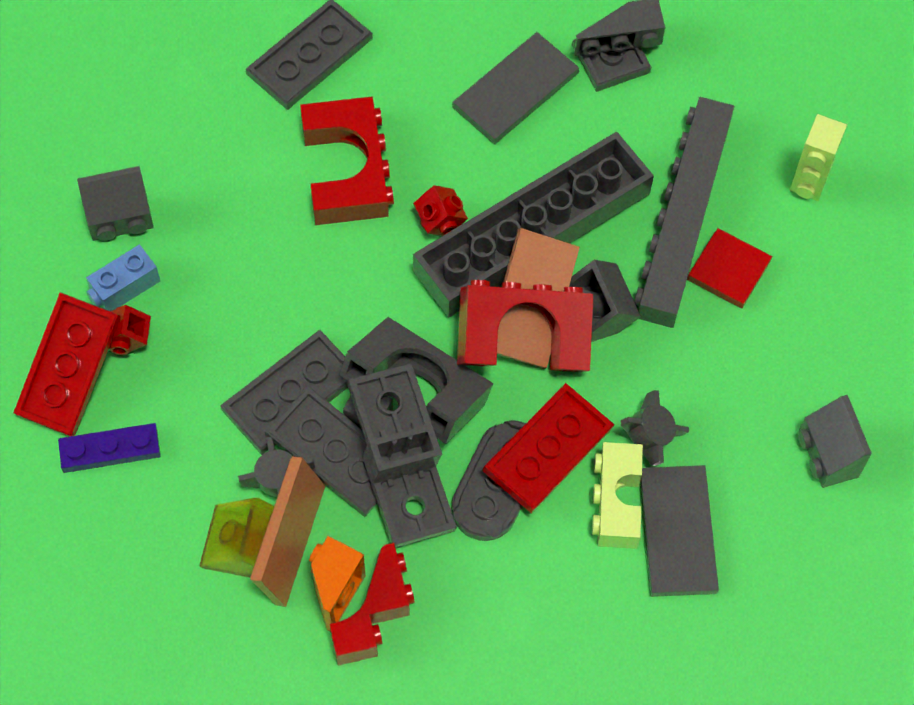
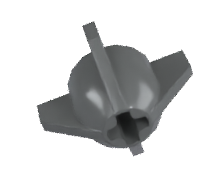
(653, 428)
(270, 470)

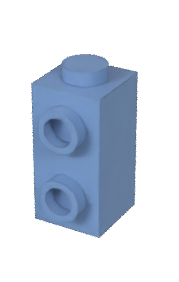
(122, 279)

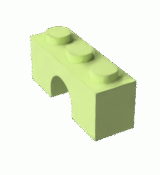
(817, 157)
(617, 523)

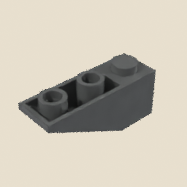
(628, 27)

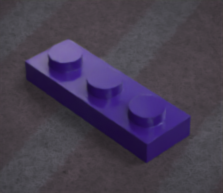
(109, 448)

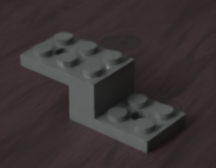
(401, 455)

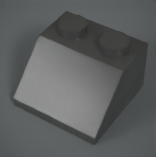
(115, 203)
(612, 300)
(834, 443)

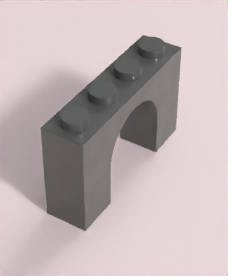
(459, 388)

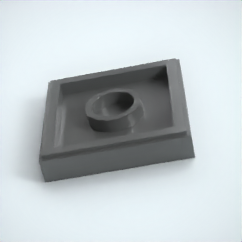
(614, 67)

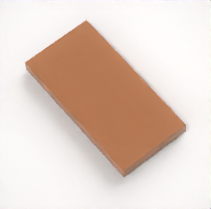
(534, 260)
(288, 531)

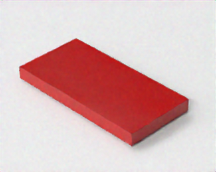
(67, 364)
(548, 448)

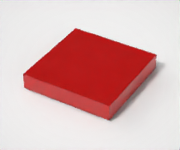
(729, 268)

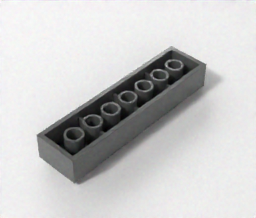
(556, 205)

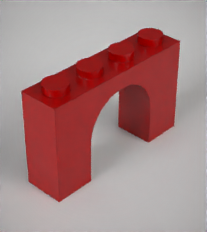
(356, 124)
(566, 312)

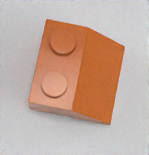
(336, 577)

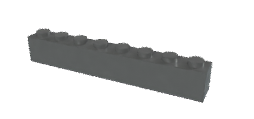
(685, 212)

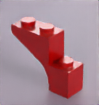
(386, 600)

